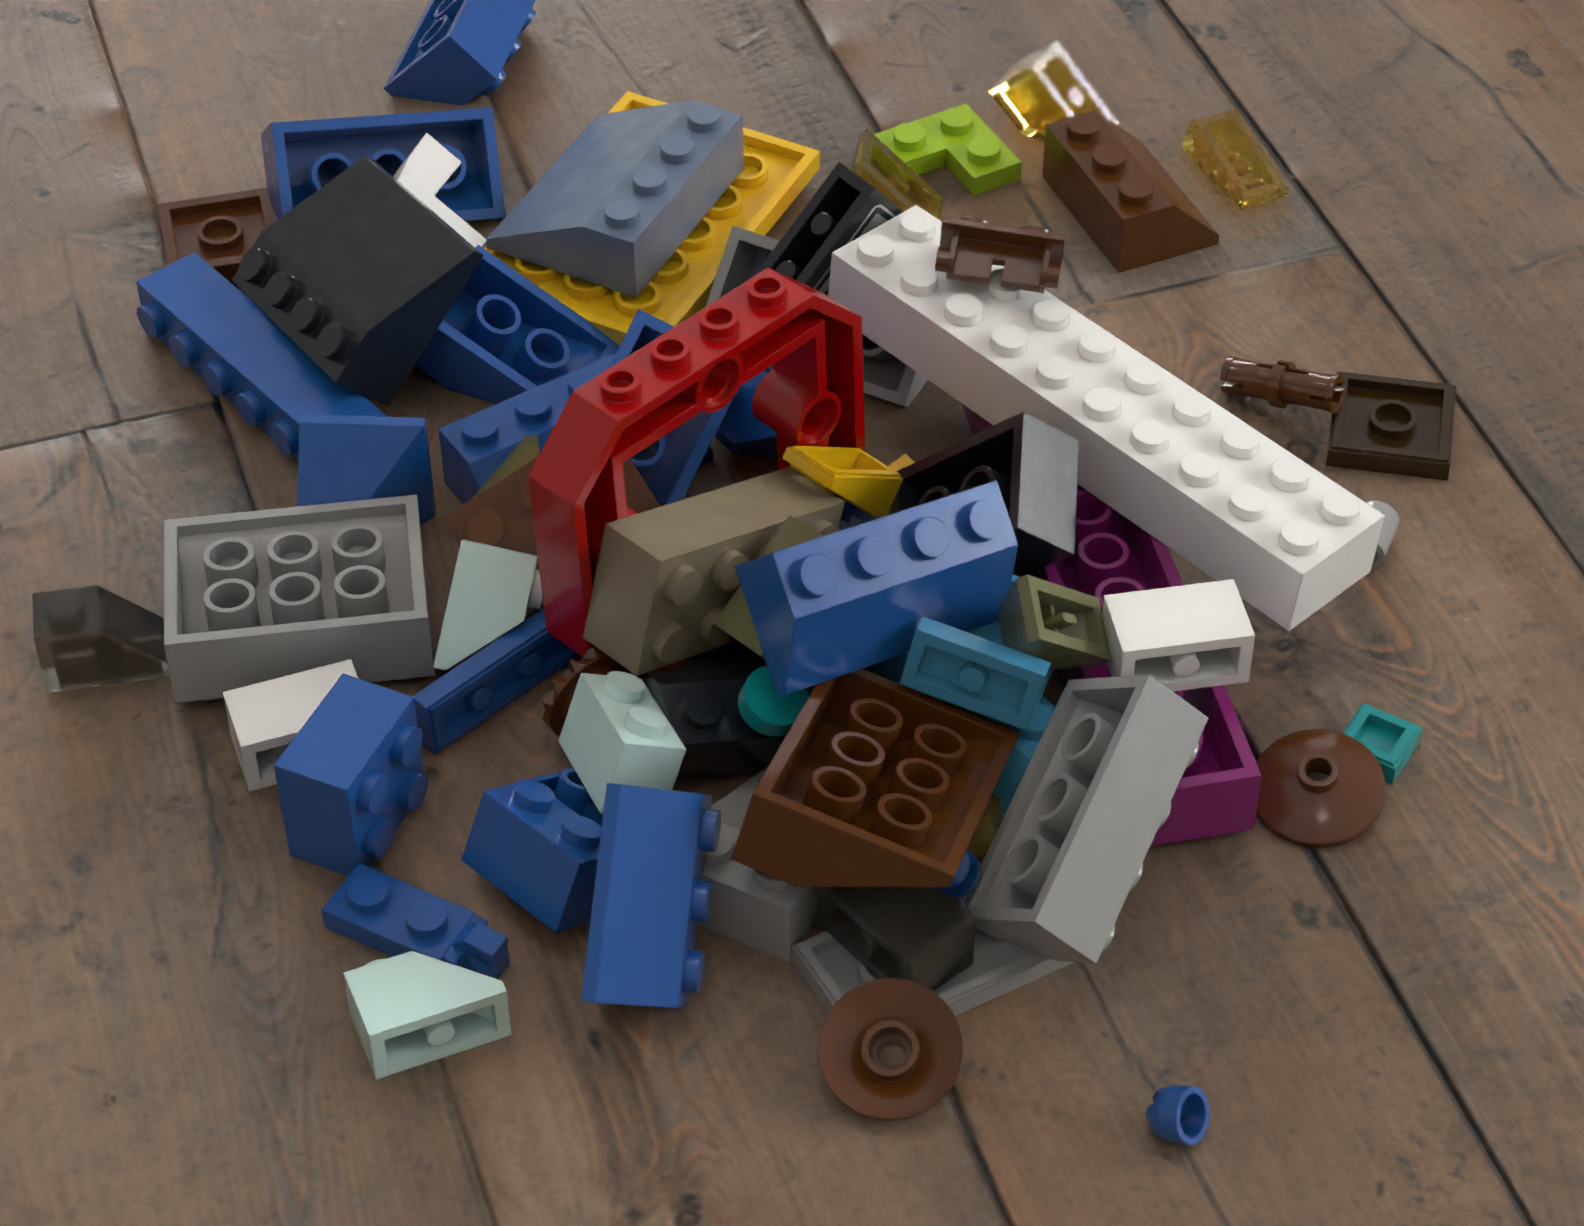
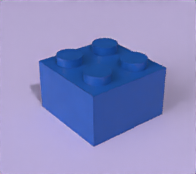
(351, 776)

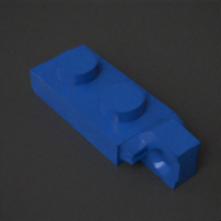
(404, 919)

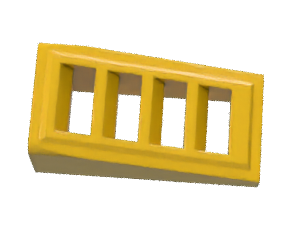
(849, 475)

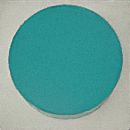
(764, 709)

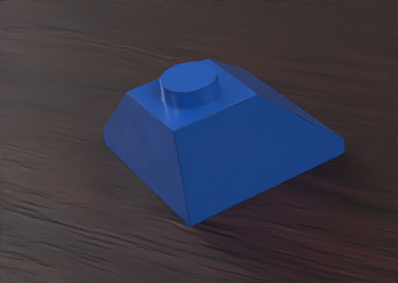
(363, 460)

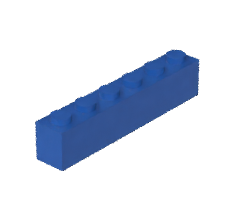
(240, 351)

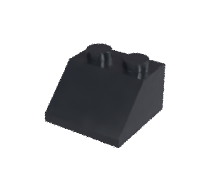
(703, 709)

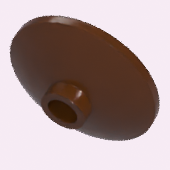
(1324, 810)
(887, 1015)

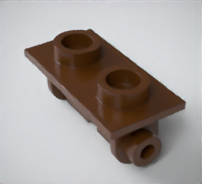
(973, 245)

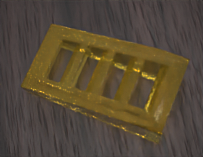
(1233, 132)

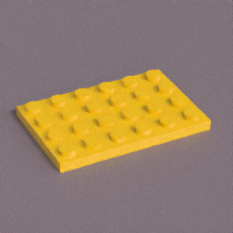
(755, 200)

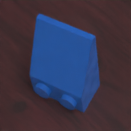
(508, 337)

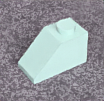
(486, 599)
(423, 1010)

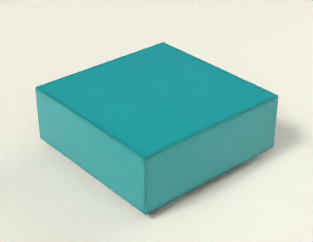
(1386, 736)

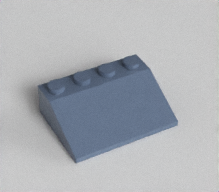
(626, 194)

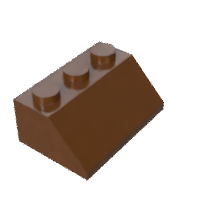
(1121, 193)

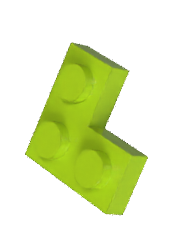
(960, 143)

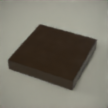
(1393, 426)

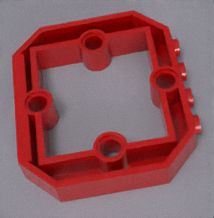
(695, 367)

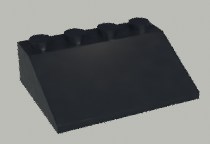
(359, 277)

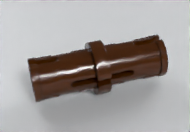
(1282, 384)

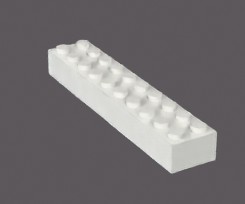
(1143, 435)

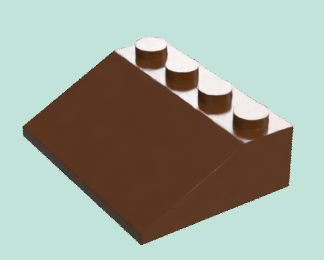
(873, 788)

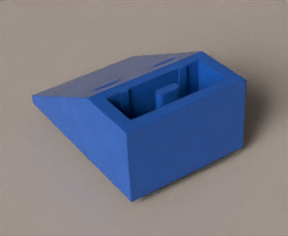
(540, 846)

